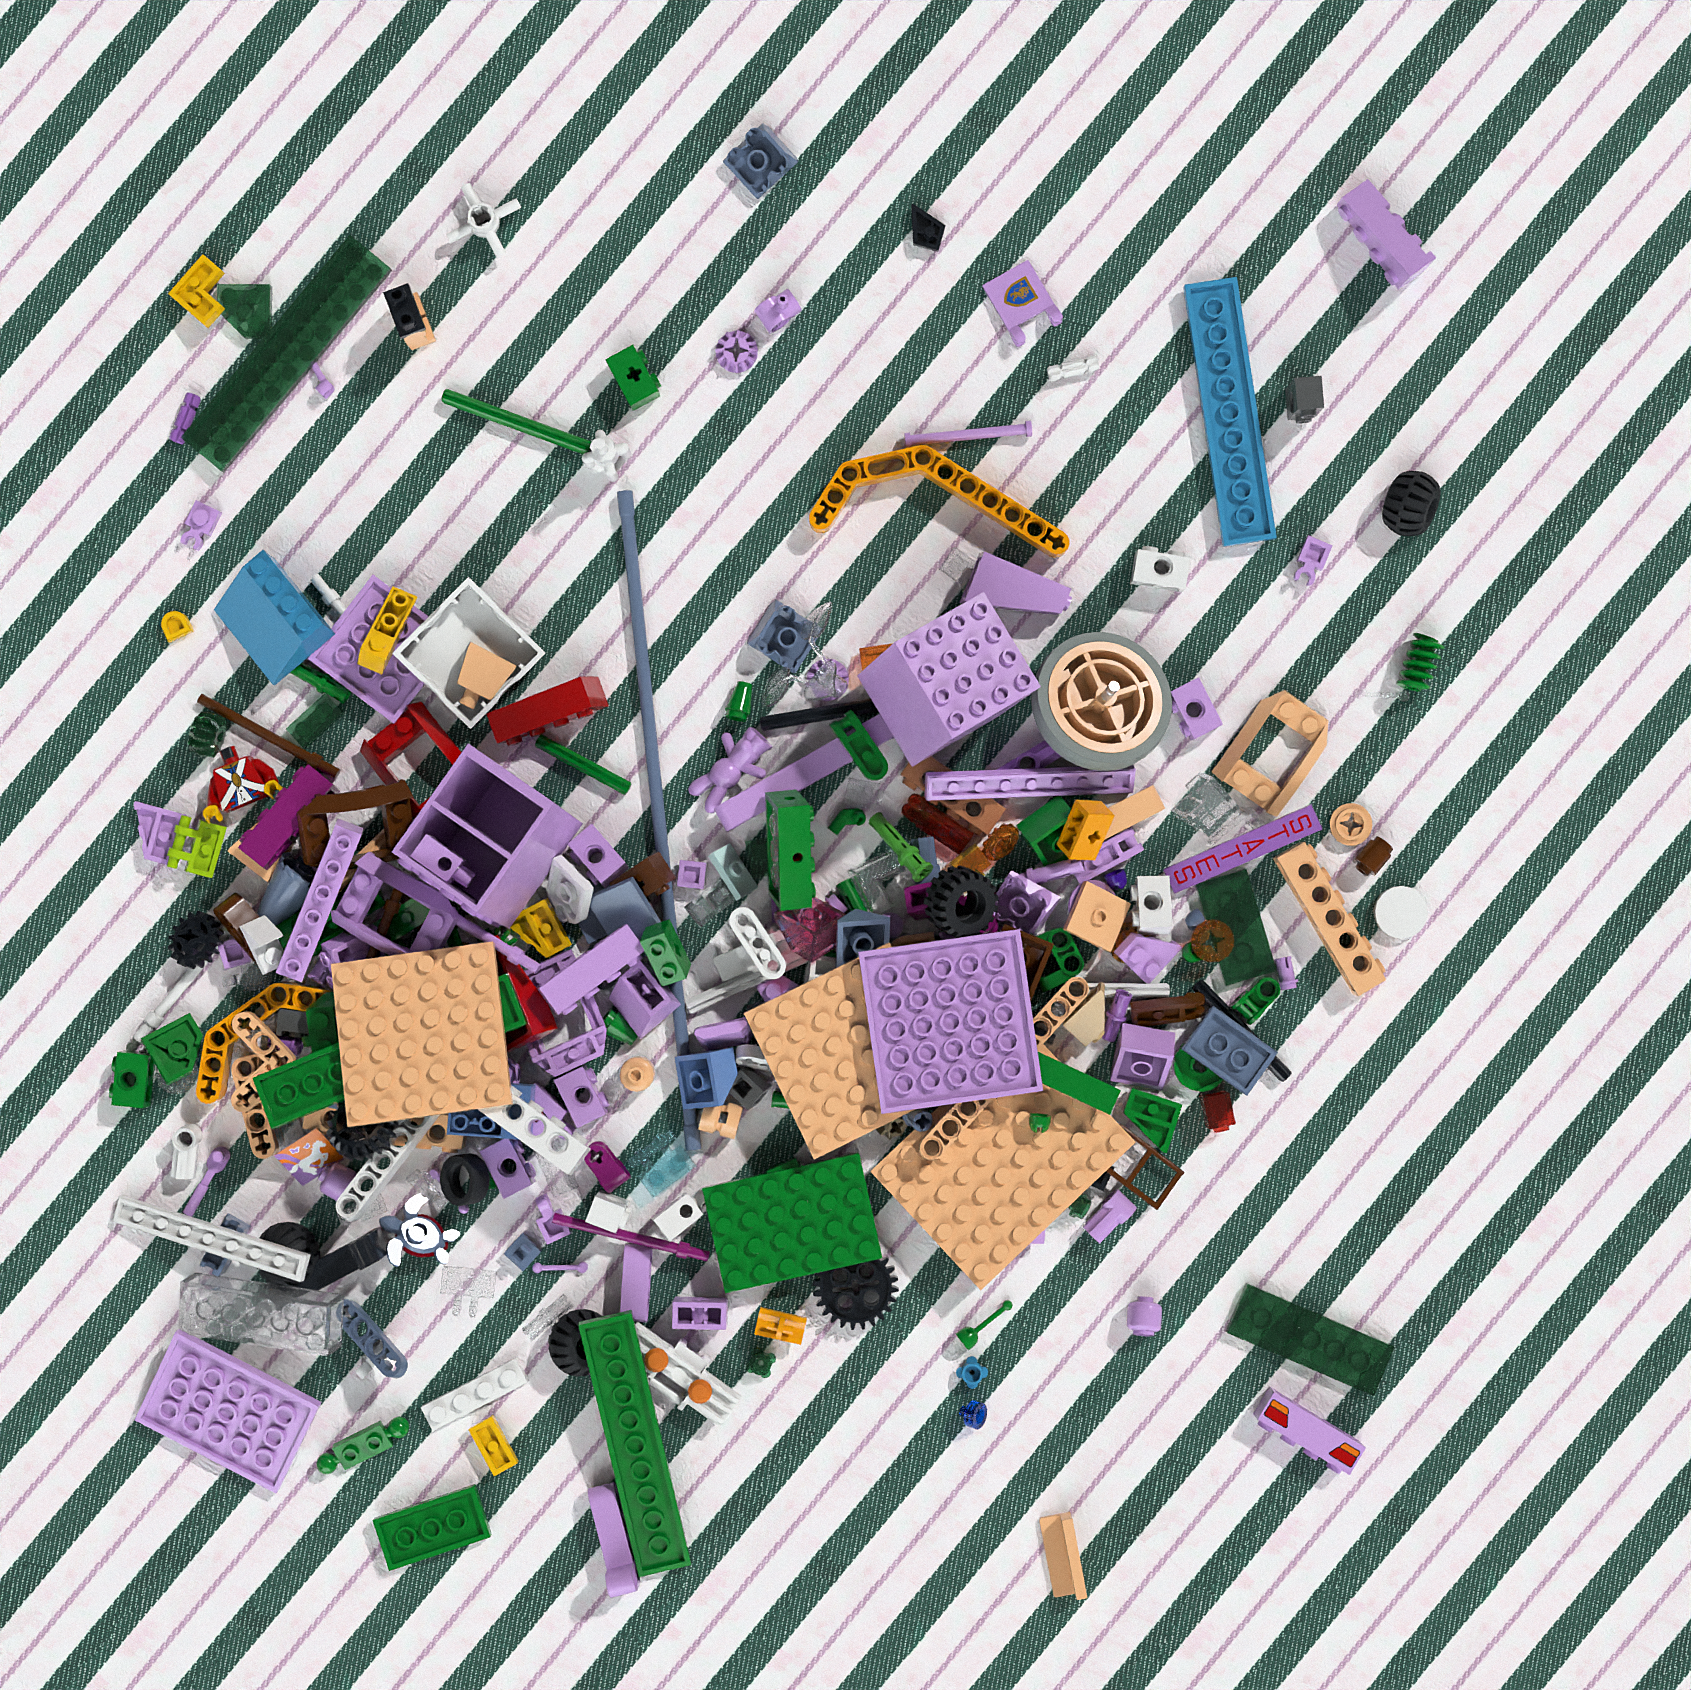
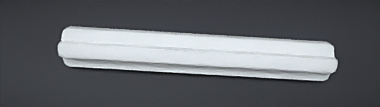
(1138, 990)

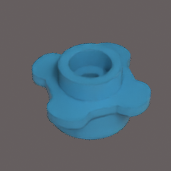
(972, 1364)

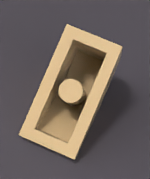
(1088, 1018)

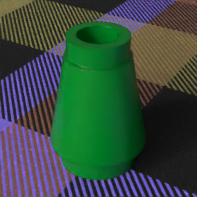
(739, 704)
(619, 1028)

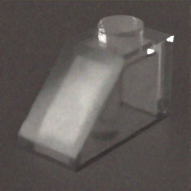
(710, 903)

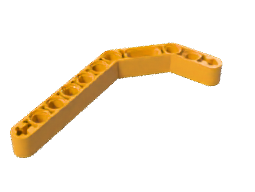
(951, 485)
(225, 1051)

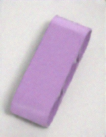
(636, 1281)

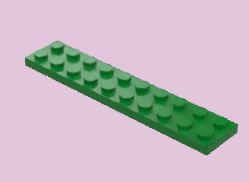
(317, 1078)
(635, 1443)

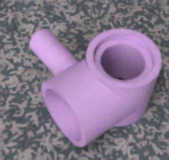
(777, 310)

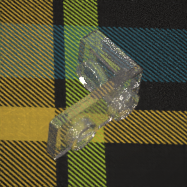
(1248, 815)

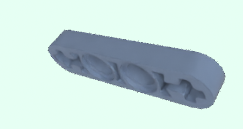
(368, 1340)

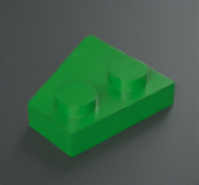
(1153, 1116)

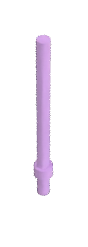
(513, 954)

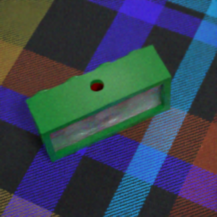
(789, 849)

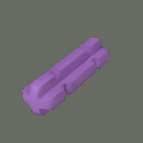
(185, 417)

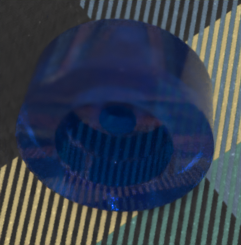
(974, 1414)

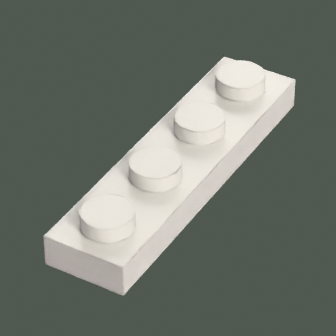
(474, 1394)

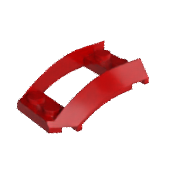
(400, 735)

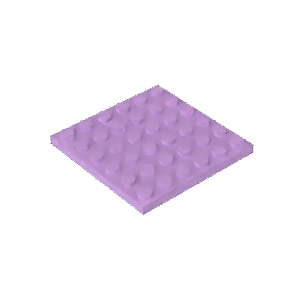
(950, 1021)

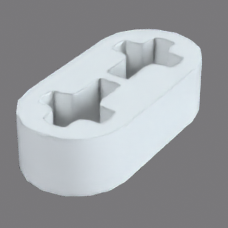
(751, 1057)

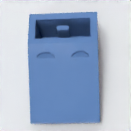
(479, 1125)

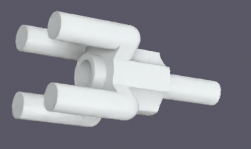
(605, 454)

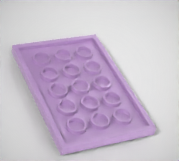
(227, 1411)

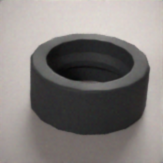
(478, 1178)

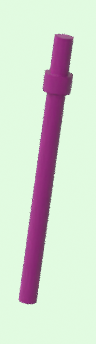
(681, 1249)

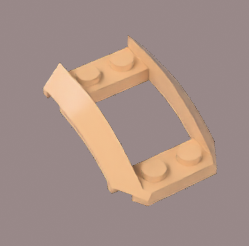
(1252, 782)

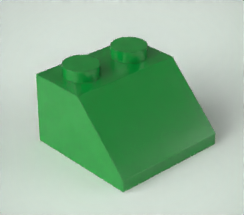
(1043, 830)

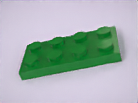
(432, 1527)

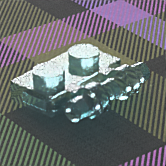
(667, 1169)

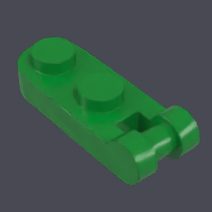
(860, 747)

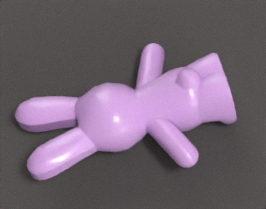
(728, 771)

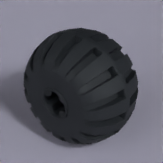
(1411, 503)
(294, 1237)
(564, 1339)

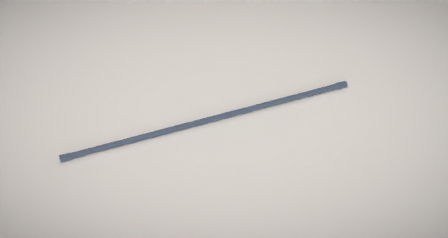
(627, 513)

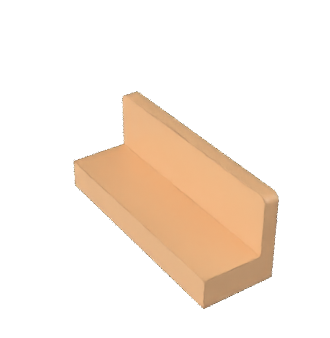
(1063, 1555)

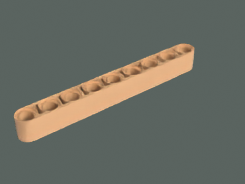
(1051, 1022)

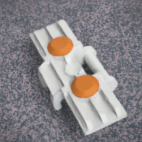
(687, 1369)

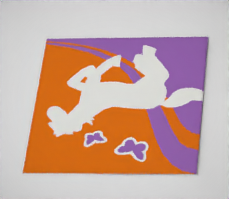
(308, 1156)

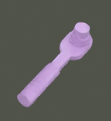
(216, 1163)

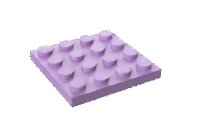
(340, 655)

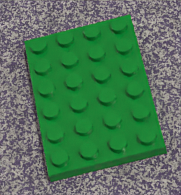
(792, 1222)

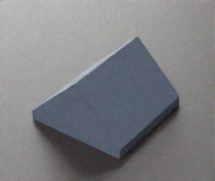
(858, 933)

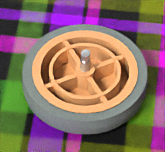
(1101, 701)

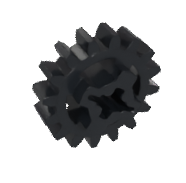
(196, 940)

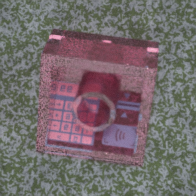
(810, 930)

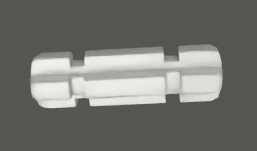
(1073, 368)

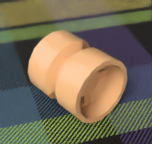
(711, 1115)

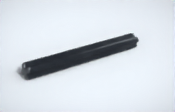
(816, 714)
(1277, 1067)

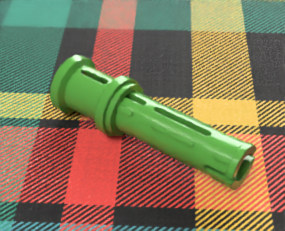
(907, 855)

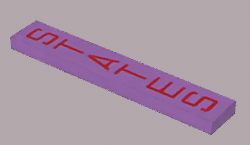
(1243, 848)

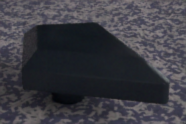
(926, 229)

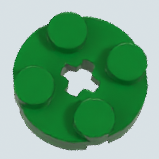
(1191, 1077)

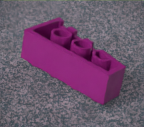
(277, 825)

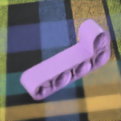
(614, 1540)

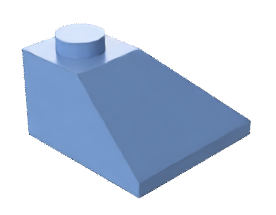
(706, 1077)

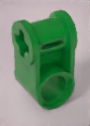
(1255, 1000)

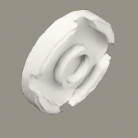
(1400, 912)

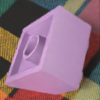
(1143, 1056)

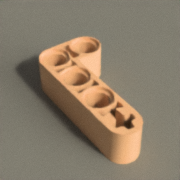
(249, 1116)

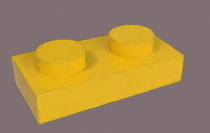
(493, 1445)

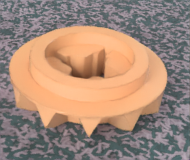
(1359, 815)

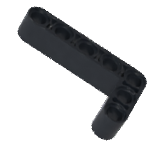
(347, 1259)

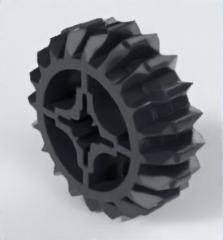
(344, 1137)

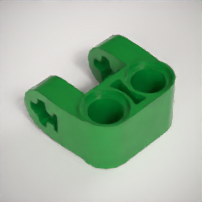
(1060, 953)

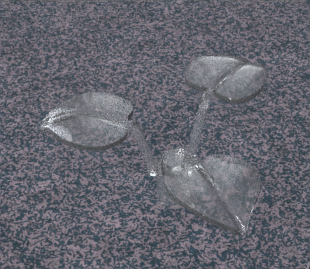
(825, 681)

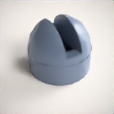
(1194, 918)

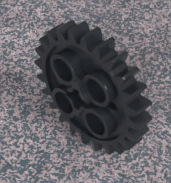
(860, 1309)

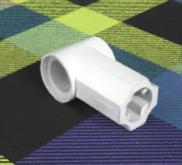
(185, 1154)

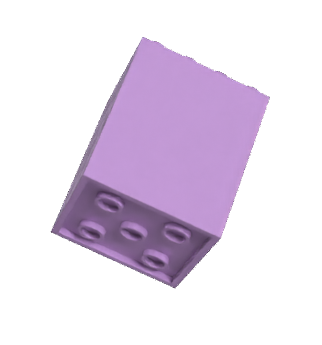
(948, 679)
(499, 828)

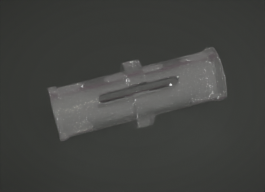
(547, 1317)

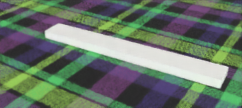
(211, 1238)

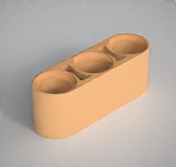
(1134, 810)

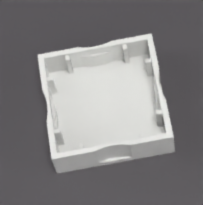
(441, 642)

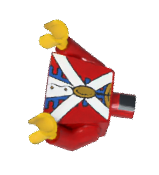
(238, 784)

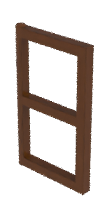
(1127, 1182)

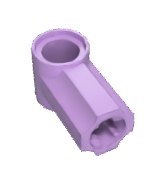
(1114, 1211)

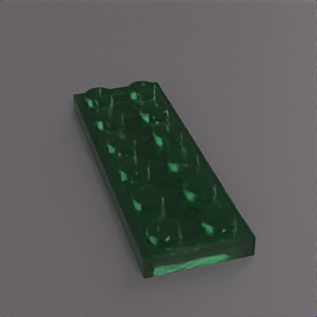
(1310, 1339)

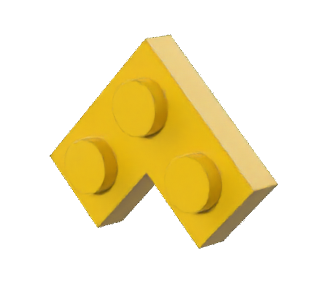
(194, 288)

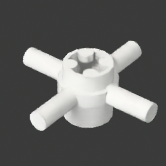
(487, 230)

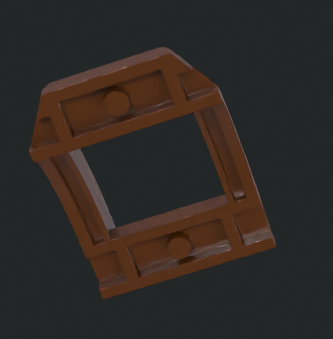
(395, 812)

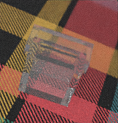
(1205, 805)

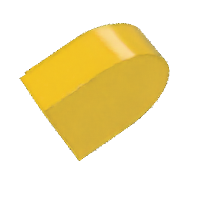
(175, 625)

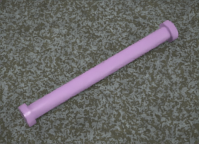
(968, 434)

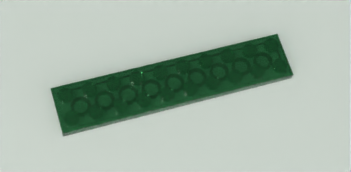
(286, 353)

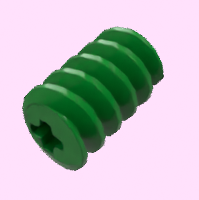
(1420, 663)

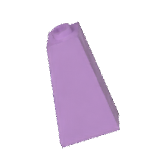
(1015, 587)

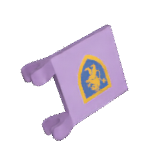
(1019, 297)

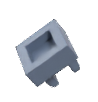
(522, 1252)

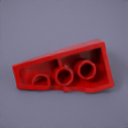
(532, 1003)

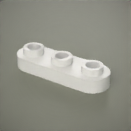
(762, 955)

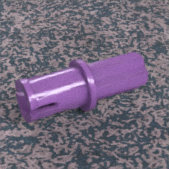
(1116, 1014)

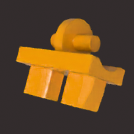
(780, 1325)

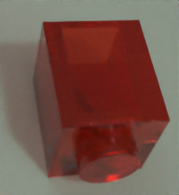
(1217, 1111)

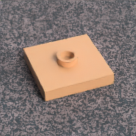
(1097, 916)

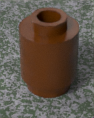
(1373, 856)

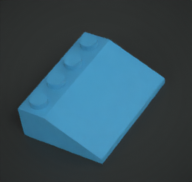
(272, 617)

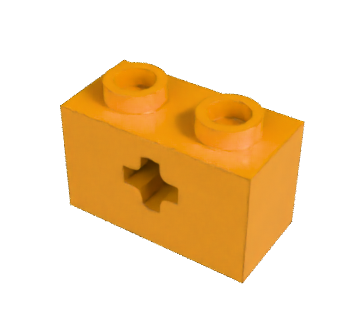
(1085, 830)

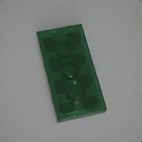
(1234, 903)

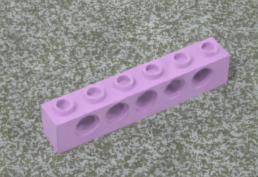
(319, 900)

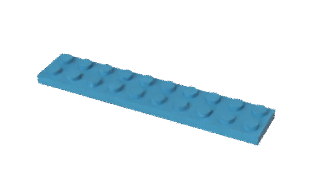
(1229, 412)

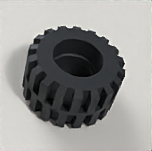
(945, 894)

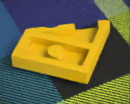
(541, 928)

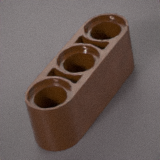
(235, 913)

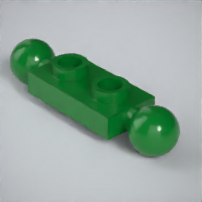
(362, 1445)

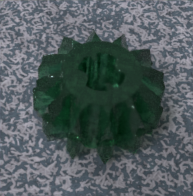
(207, 734)

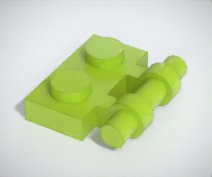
(204, 848)

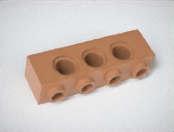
(990, 809)

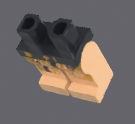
(408, 316)

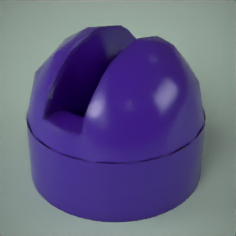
(1116, 879)

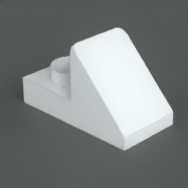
(264, 943)

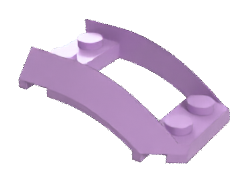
(365, 887)
(575, 1050)

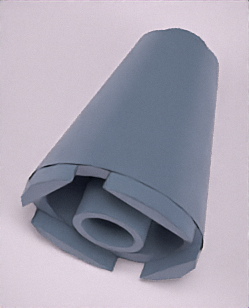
(286, 889)

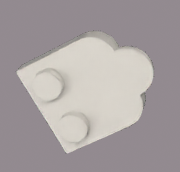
(568, 891)

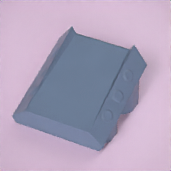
(760, 160)
(780, 636)

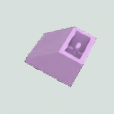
(642, 998)

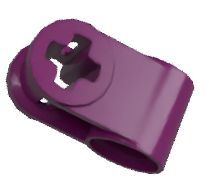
(608, 1170)

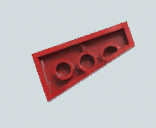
(547, 709)

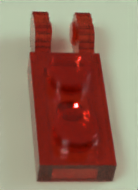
(936, 823)

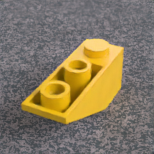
(386, 630)

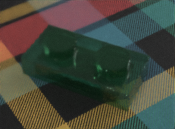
(315, 721)

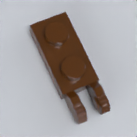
(1167, 1010)

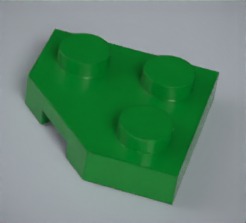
(174, 1048)

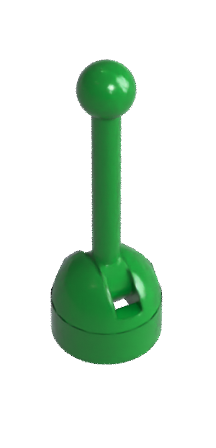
(969, 1335)

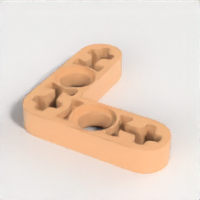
(269, 1063)

